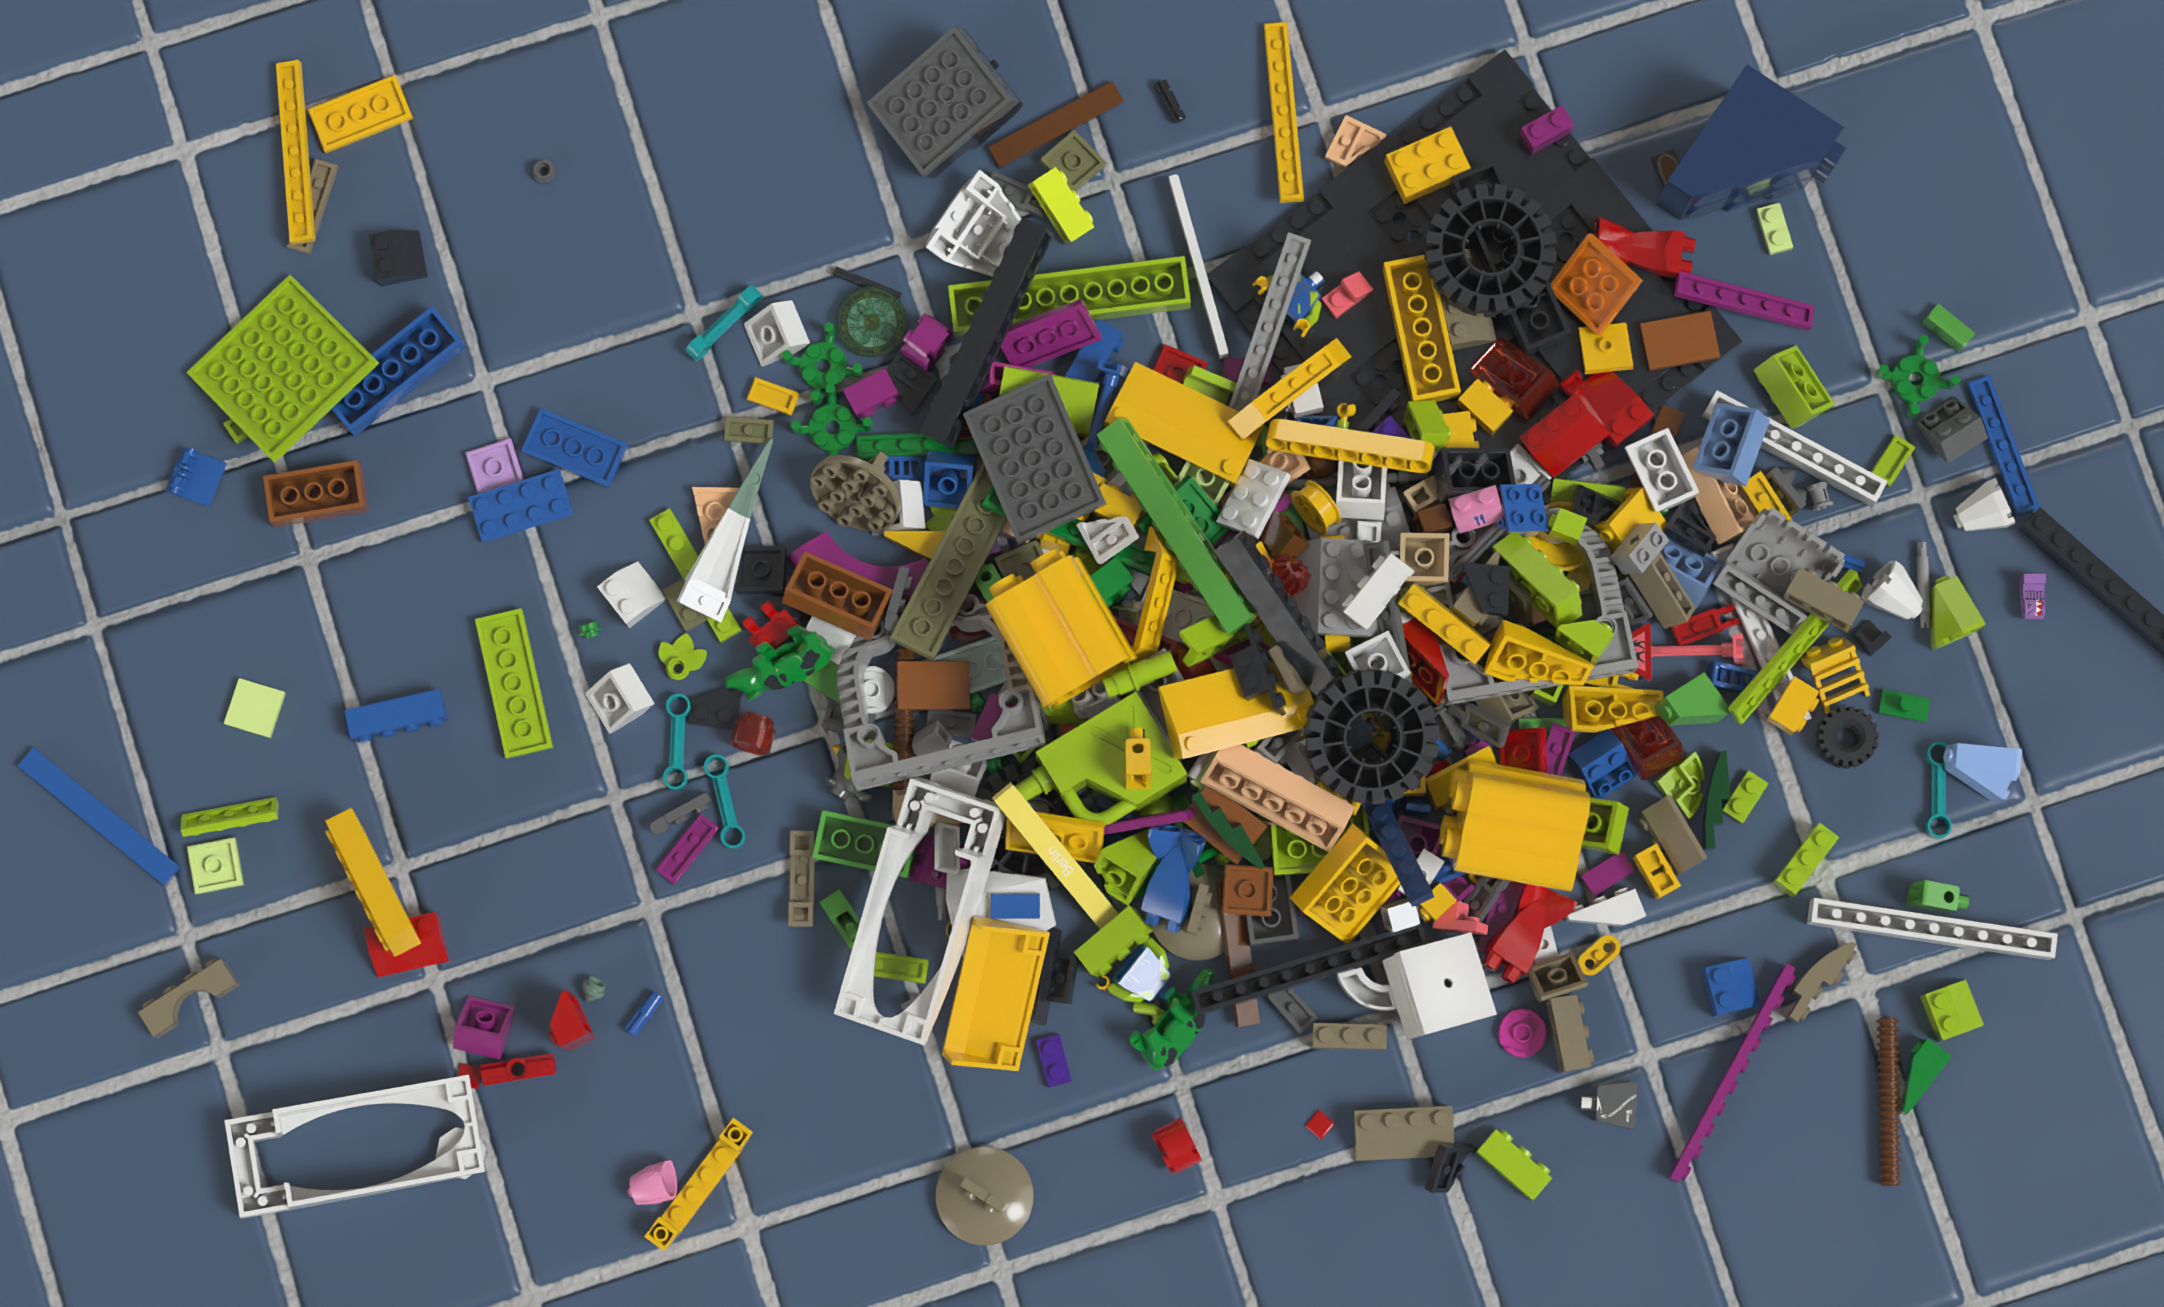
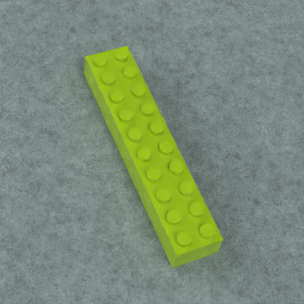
(1105, 290)

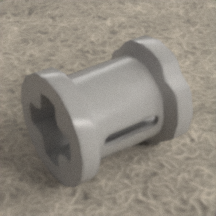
(1819, 496)

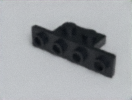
(1254, 672)
(1055, 980)

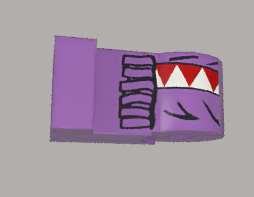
(2032, 596)

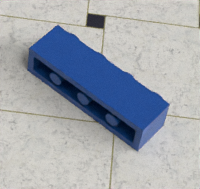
(1086, 362)
(396, 715)

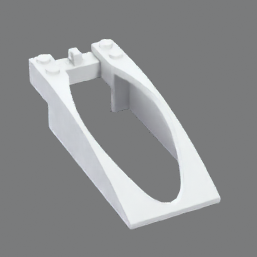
(920, 802)
(448, 1094)

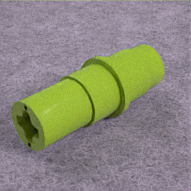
(1139, 674)

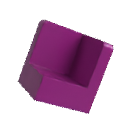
(1459, 888)

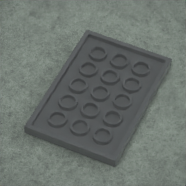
(1034, 459)

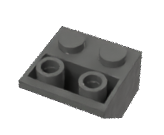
(1952, 429)

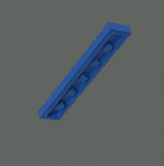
(2003, 446)

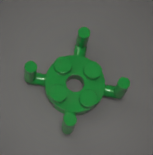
(823, 352)
(1918, 365)
(832, 413)

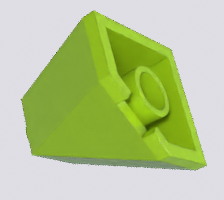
(1952, 612)
(1126, 866)

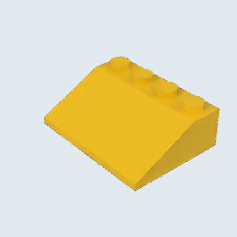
(1347, 885)

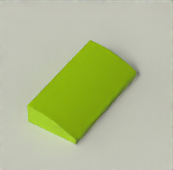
(1076, 394)

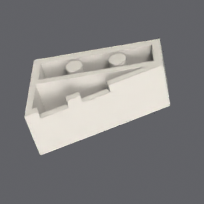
(1376, 590)

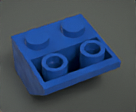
(1602, 764)

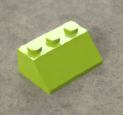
(1793, 387)

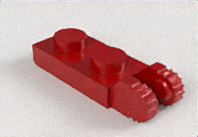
(1703, 626)

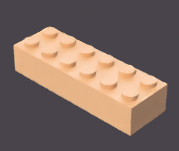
(1278, 795)

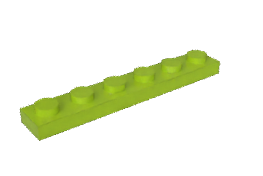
(684, 559)

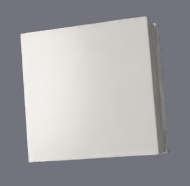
(1439, 986)

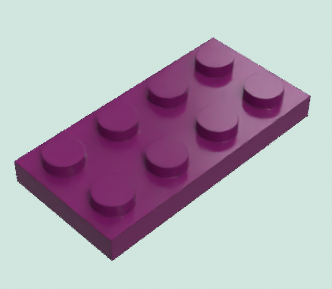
(1050, 335)

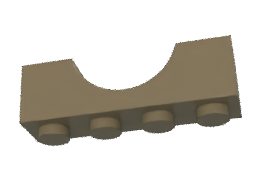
(162, 1014)

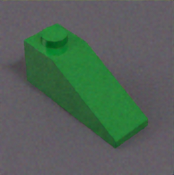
(1922, 1069)

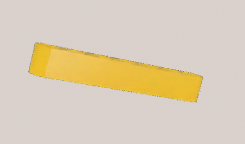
(1350, 446)

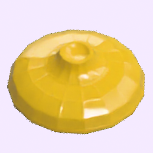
(1564, 553)

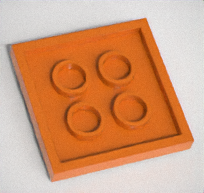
(1595, 284)

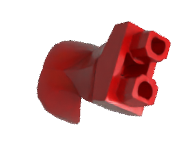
(1651, 251)
(1521, 936)

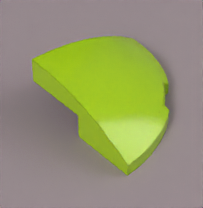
(1683, 784)

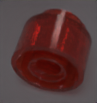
(753, 734)

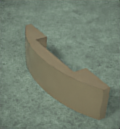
(801, 879)

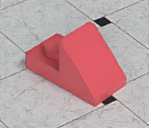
(1347, 294)
(1457, 921)

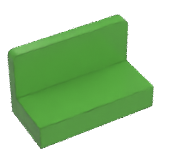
(1948, 328)

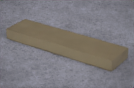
(322, 181)

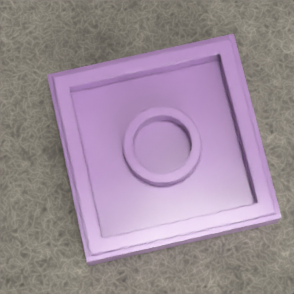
(494, 466)

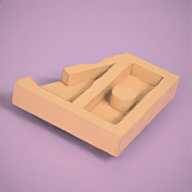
(1353, 142)

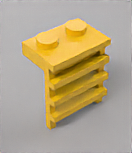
(1830, 659)

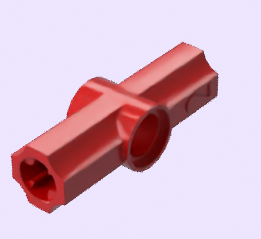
(503, 1071)

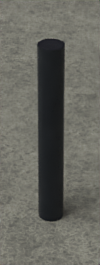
(861, 281)

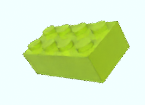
(1550, 590)

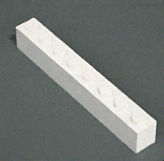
(1813, 458)

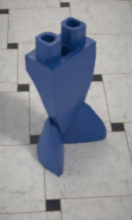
(1170, 887)

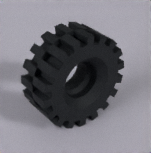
(1864, 731)

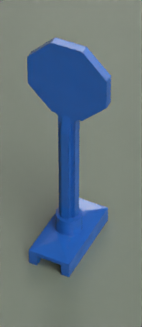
(1111, 378)

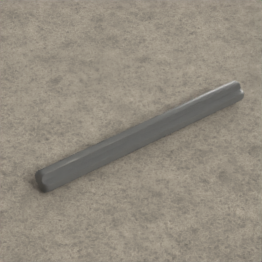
(1485, 541)

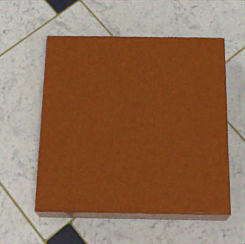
(1247, 890)

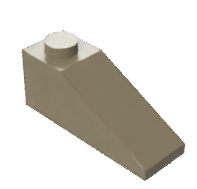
(1467, 607)

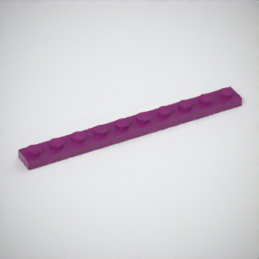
(1503, 910)
(1738, 1064)

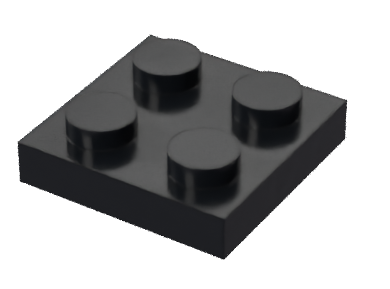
(762, 570)

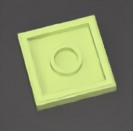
(254, 708)
(215, 865)

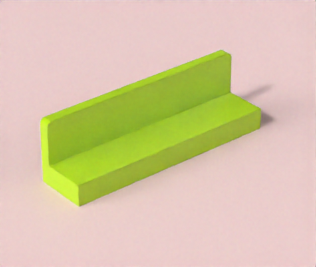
(1208, 639)

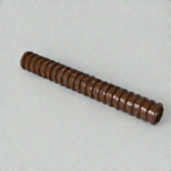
(903, 726)
(1889, 1102)

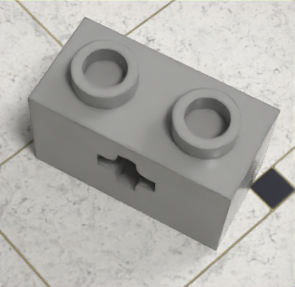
(1639, 548)

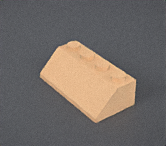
(1721, 503)

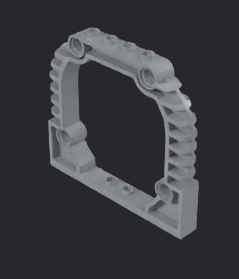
(1470, 683)
(877, 765)

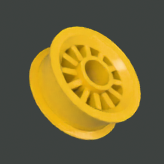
(1315, 507)

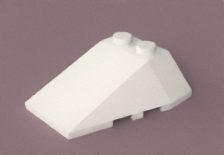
(975, 226)
(1002, 883)

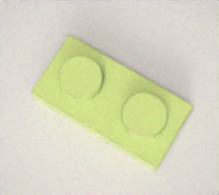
(1774, 229)

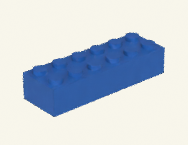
(402, 367)

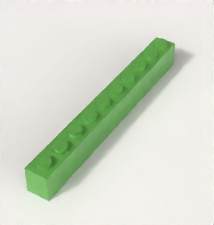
(1177, 525)

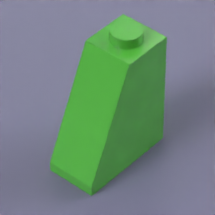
(1693, 704)

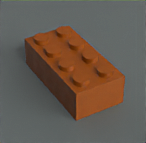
(316, 493)
(837, 596)

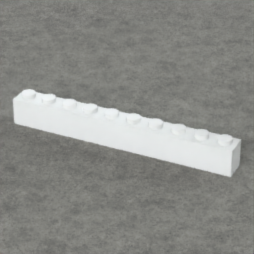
(1932, 929)

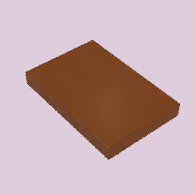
(1679, 341)
(932, 685)
(1234, 813)

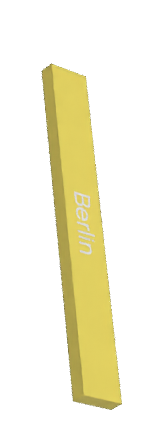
(1055, 855)

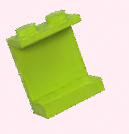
(1209, 384)

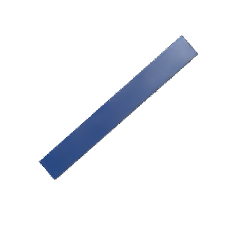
(99, 816)

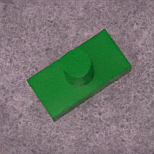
(1903, 706)

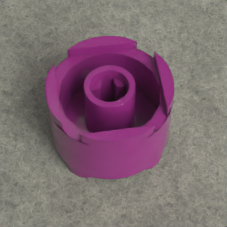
(927, 342)

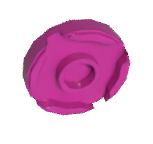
(1522, 1033)

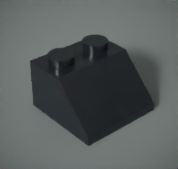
(397, 256)

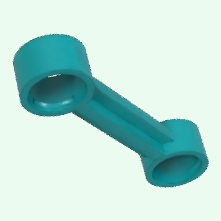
(702, 343)
(677, 740)
(1938, 793)
(724, 801)

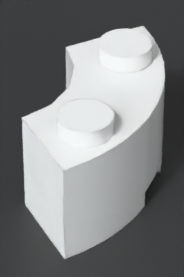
(1365, 992)

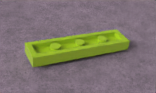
(229, 817)

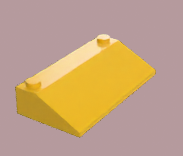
(1183, 422)
(1214, 715)
(995, 994)

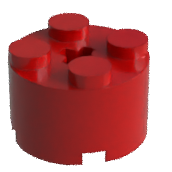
(1177, 1144)

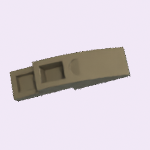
(1824, 971)

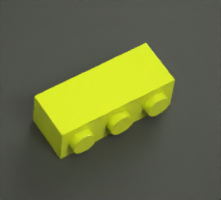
(1061, 205)

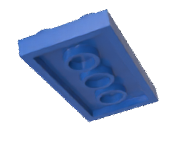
(574, 447)
(521, 505)

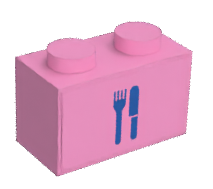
(1476, 509)

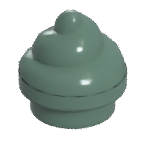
(593, 989)

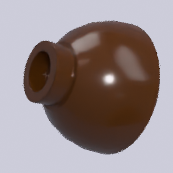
(1319, 467)

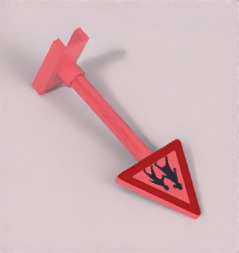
(1645, 652)

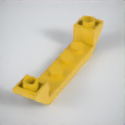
(1289, 389)
(1157, 596)
(700, 1185)

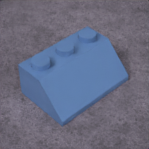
(1731, 443)
(1691, 569)

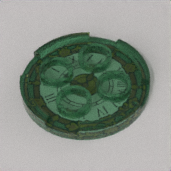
(871, 322)

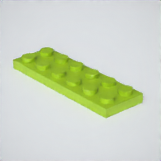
(514, 683)

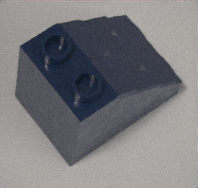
(1753, 149)

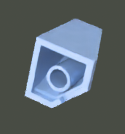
(1984, 767)

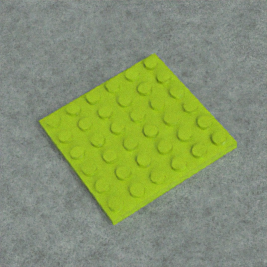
(282, 368)

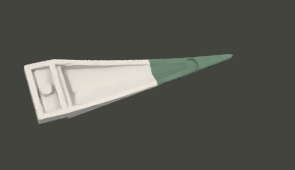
(713, 575)

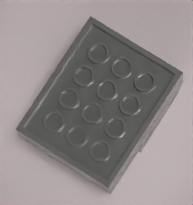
(945, 103)

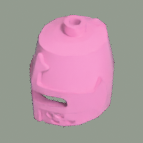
(654, 1184)

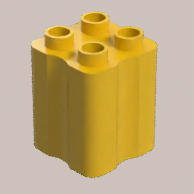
(1058, 628)
(1515, 824)

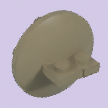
(856, 492)
(1201, 933)
(984, 1196)

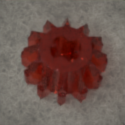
(1292, 573)

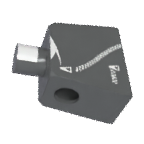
(1613, 1104)

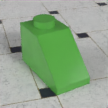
(842, 916)

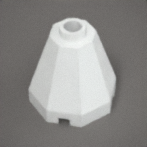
(1984, 509)
(1893, 592)

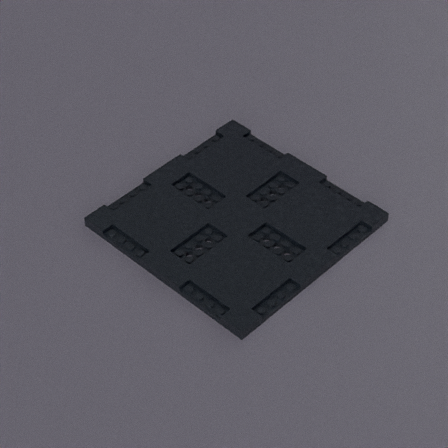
(1356, 233)

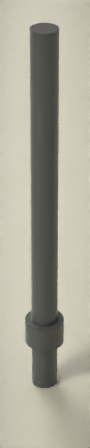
(1401, 477)

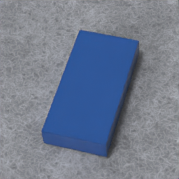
(1015, 905)

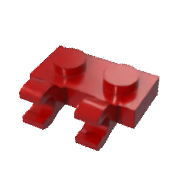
(772, 632)

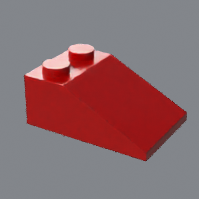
(1616, 406)
(1425, 659)

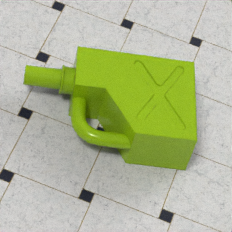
(1096, 759)

